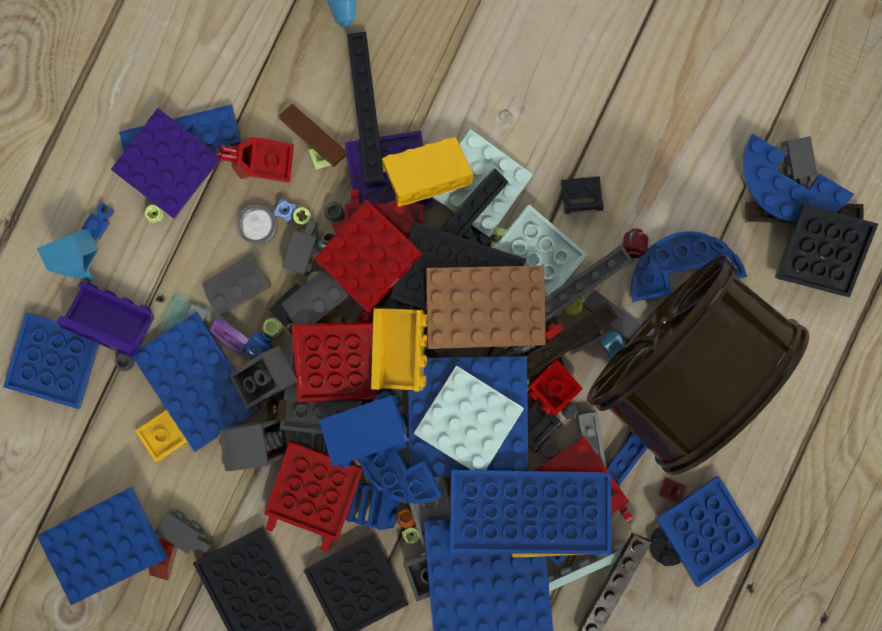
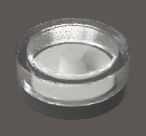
(256, 224)

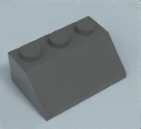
(235, 285)
(315, 299)

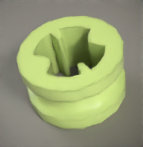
(297, 219)

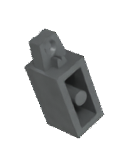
(799, 160)
(301, 250)
(182, 532)

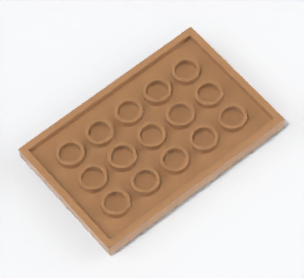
(485, 306)

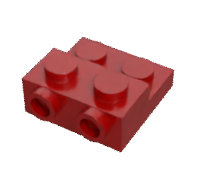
(553, 388)

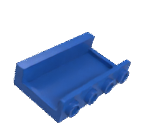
(364, 432)

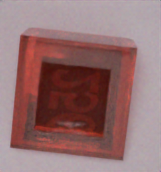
(672, 490)

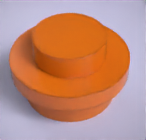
(405, 518)

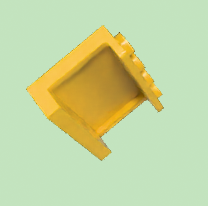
(427, 171)
(399, 349)

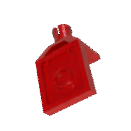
(260, 159)

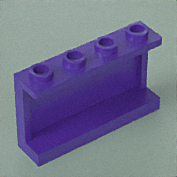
(107, 319)

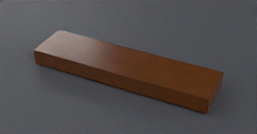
(313, 135)

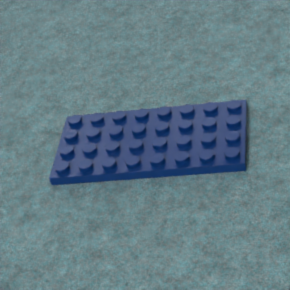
(530, 512)

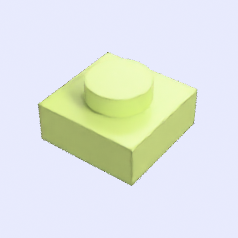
(318, 161)

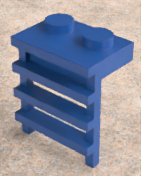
(382, 508)

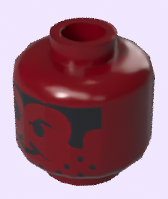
(635, 243)

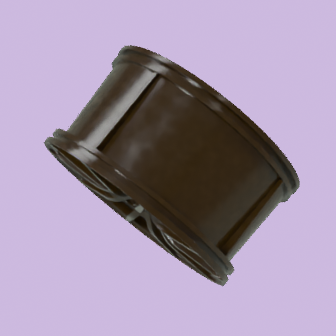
(700, 367)

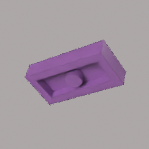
(229, 335)

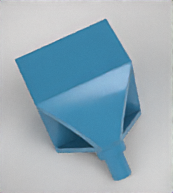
(70, 255)

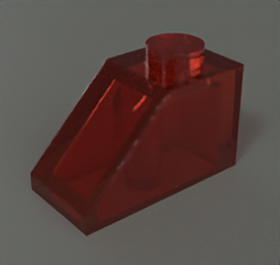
(163, 569)

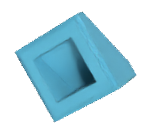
(612, 343)

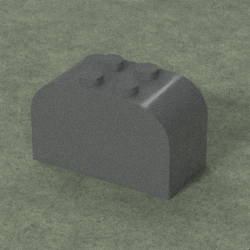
(252, 444)

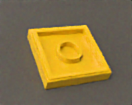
(161, 436)

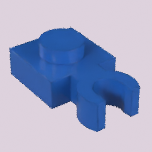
(97, 223)

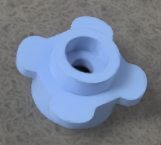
(281, 206)

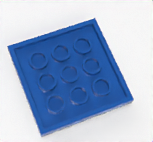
(51, 362)
(707, 531)

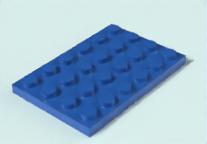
(193, 381)
(102, 546)

